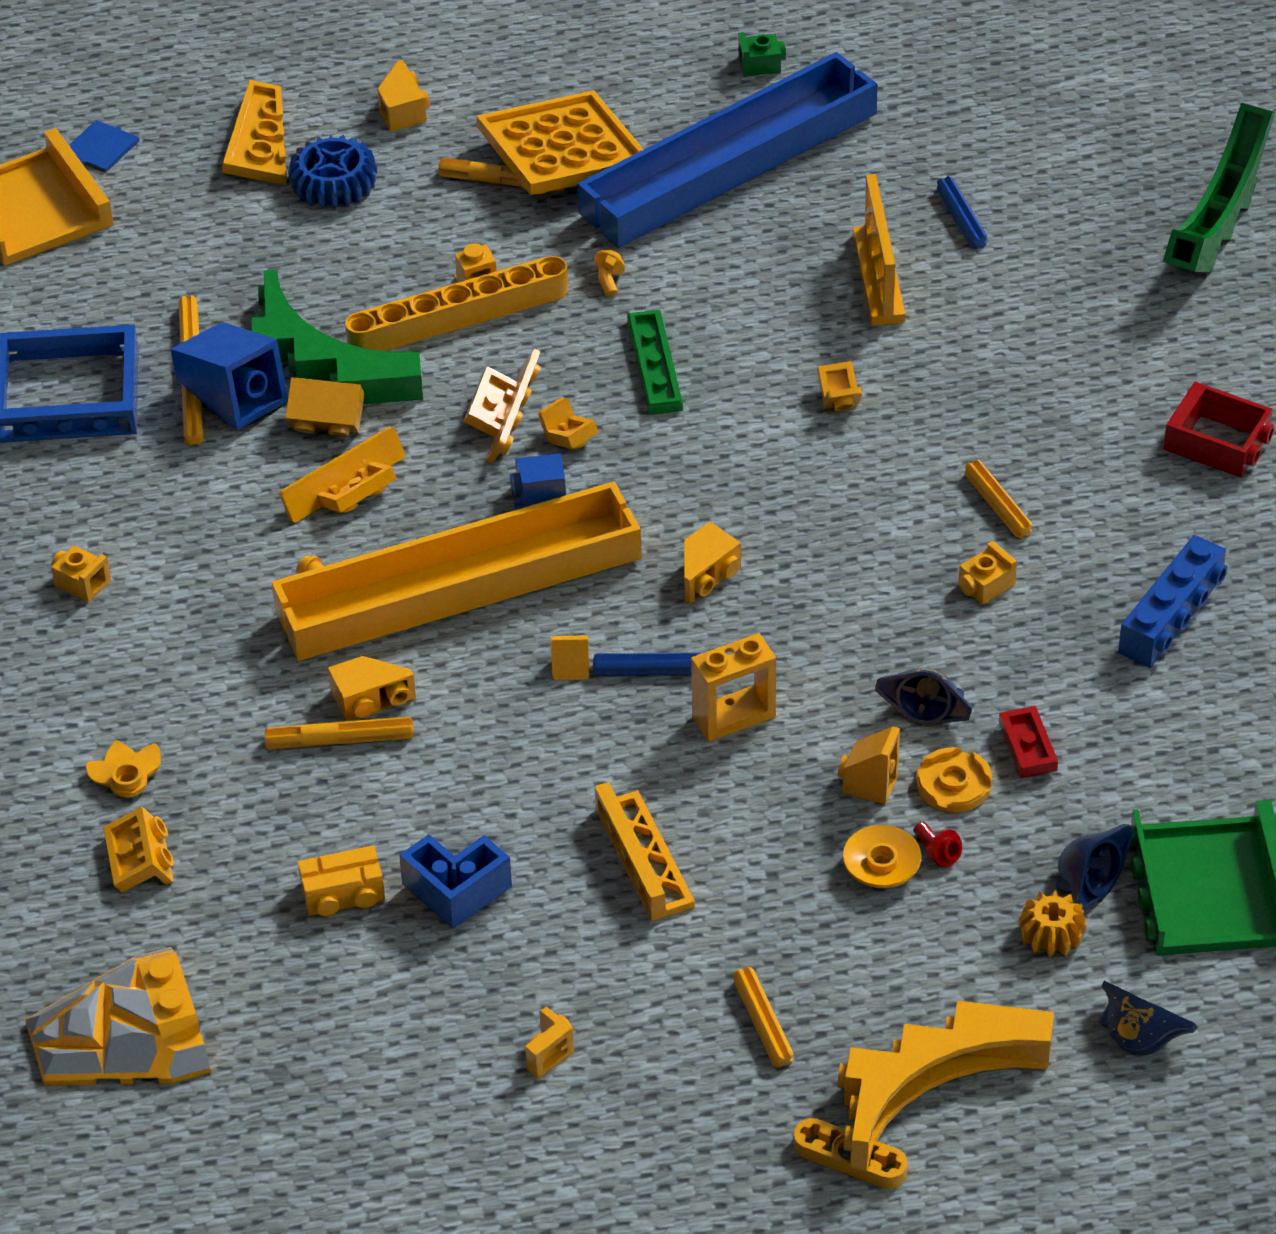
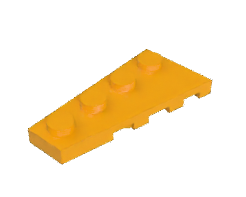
(258, 136)

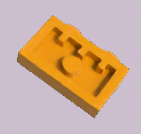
(138, 849)

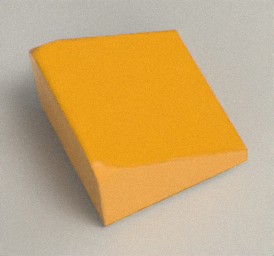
(570, 657)

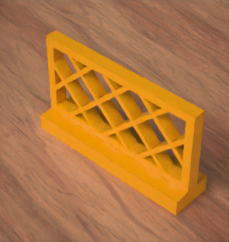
(877, 261)

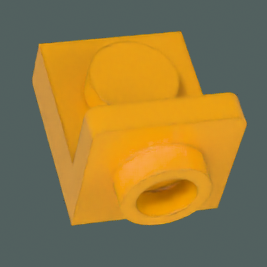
(550, 1045)

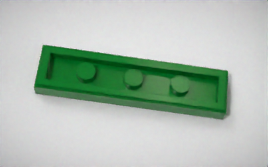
(654, 362)

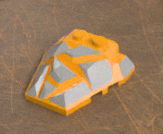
(122, 1027)

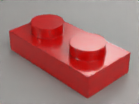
(1028, 741)

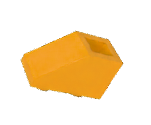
(401, 99)
(708, 560)
(369, 686)

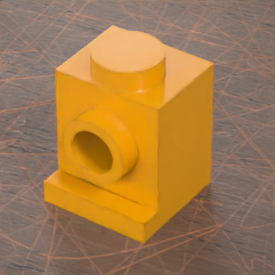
(474, 262)
(80, 572)
(988, 573)

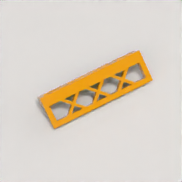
(636, 858)

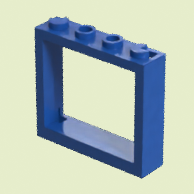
(71, 419)

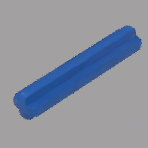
(961, 212)
(642, 663)

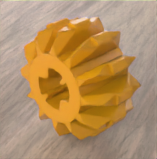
(1052, 923)

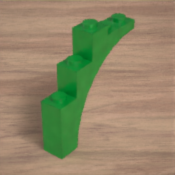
(1232, 186)
(317, 356)

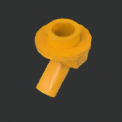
(608, 264)

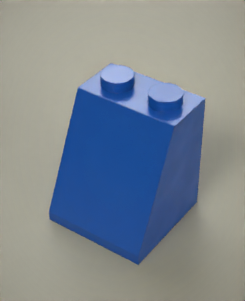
(232, 372)

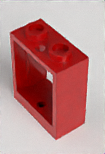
(1227, 410)

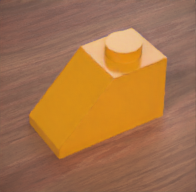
(872, 766)

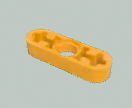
(818, 1153)

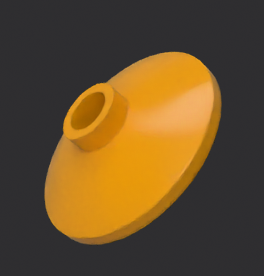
(885, 845)

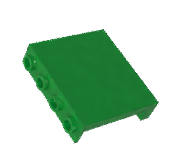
(1207, 882)

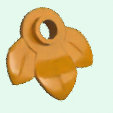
(125, 769)

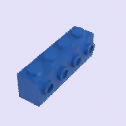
(1172, 601)

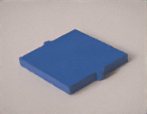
(102, 145)

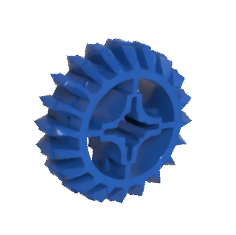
(332, 171)

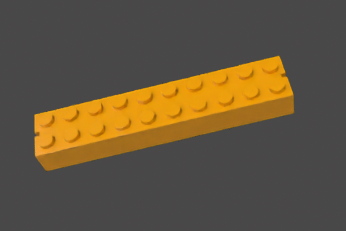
(456, 570)

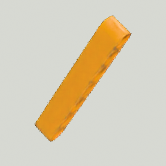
(458, 305)

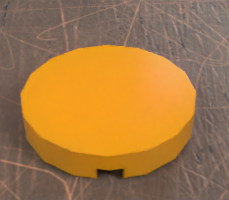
(961, 788)

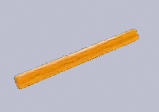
(190, 403)

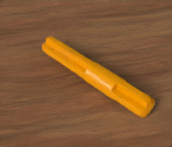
(479, 172)
(339, 733)

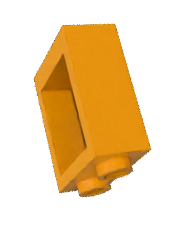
(743, 707)

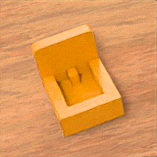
(838, 386)
(565, 428)

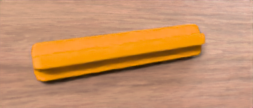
(998, 499)
(763, 1017)

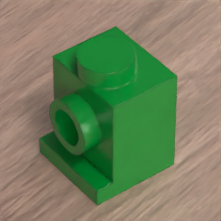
(760, 54)

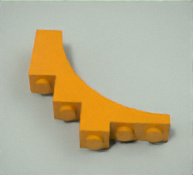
(972, 1042)

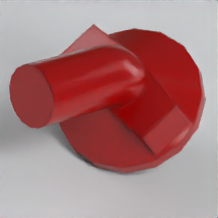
(940, 846)

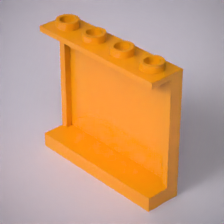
(48, 201)

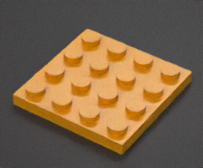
(558, 140)

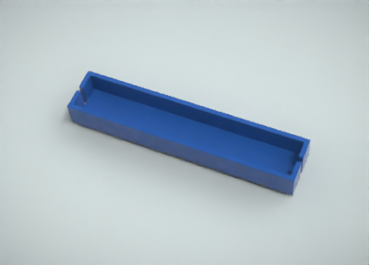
(726, 149)

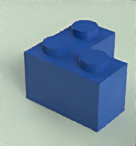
(537, 480)
(455, 884)

